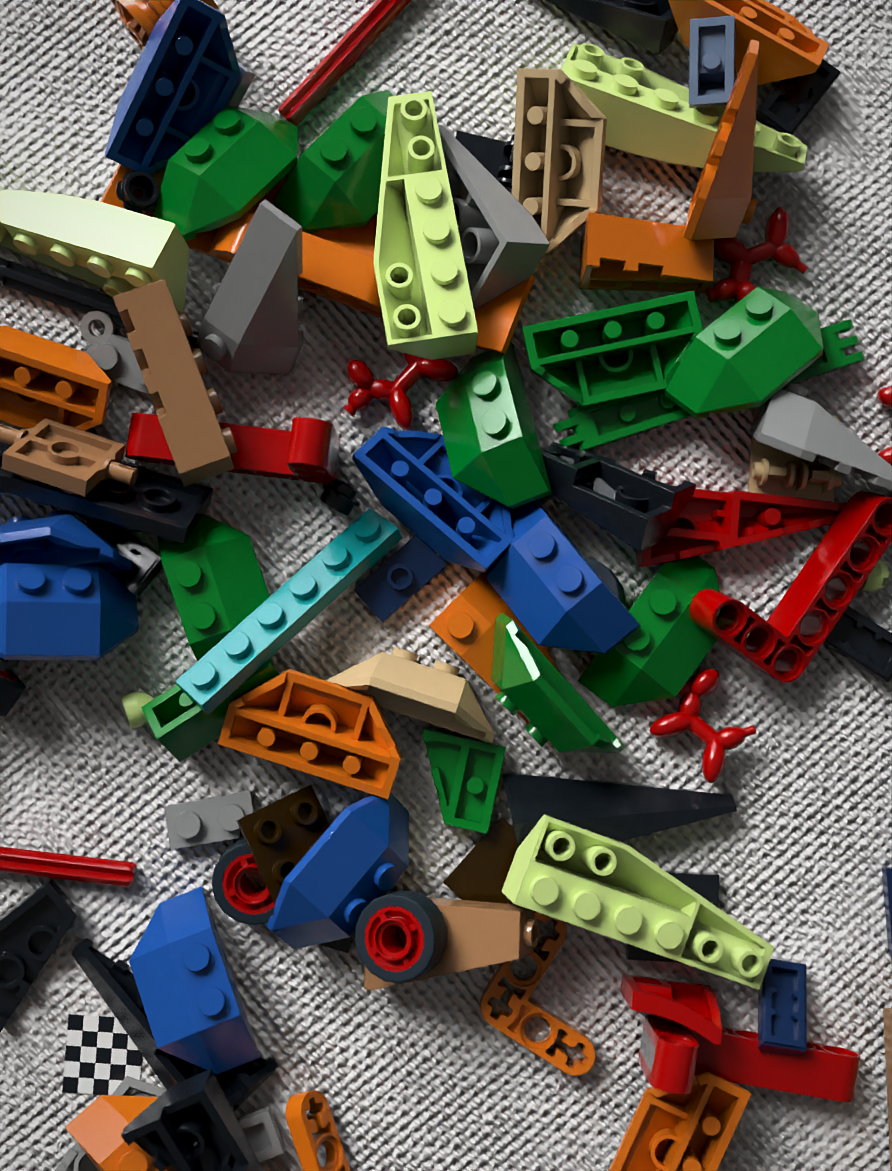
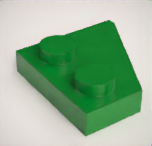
(464, 777)

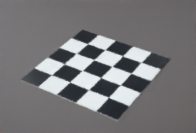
(98, 1055)

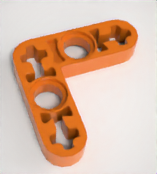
(524, 1008)
(318, 1121)

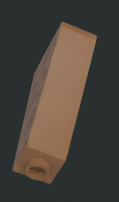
(476, 937)

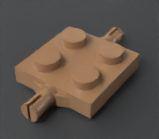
(64, 457)

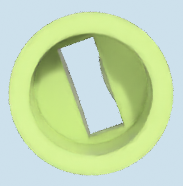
(876, 579)
(132, 705)

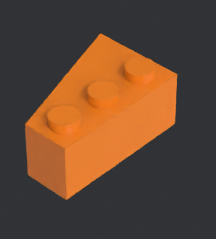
(642, 256)

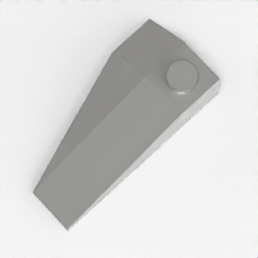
(495, 231)
(258, 303)
(808, 431)

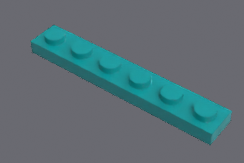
(288, 610)

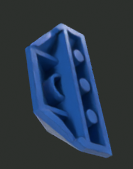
(174, 87)
(417, 487)
(58, 541)
(556, 587)
(63, 612)
(343, 873)
(191, 987)

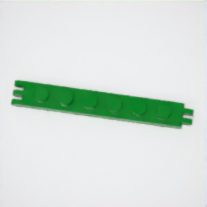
(631, 416)

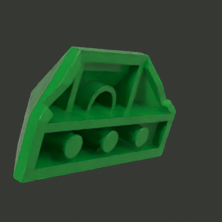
(226, 169)
(340, 171)
(614, 349)
(747, 354)
(493, 431)
(213, 581)
(667, 645)
(544, 696)

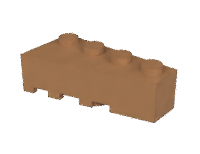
(175, 382)

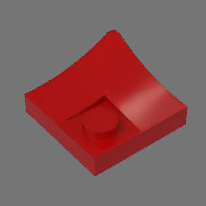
(678, 1001)

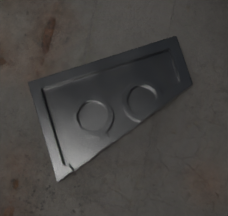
(28, 940)

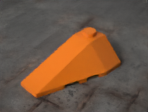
(726, 182)
(469, 628)

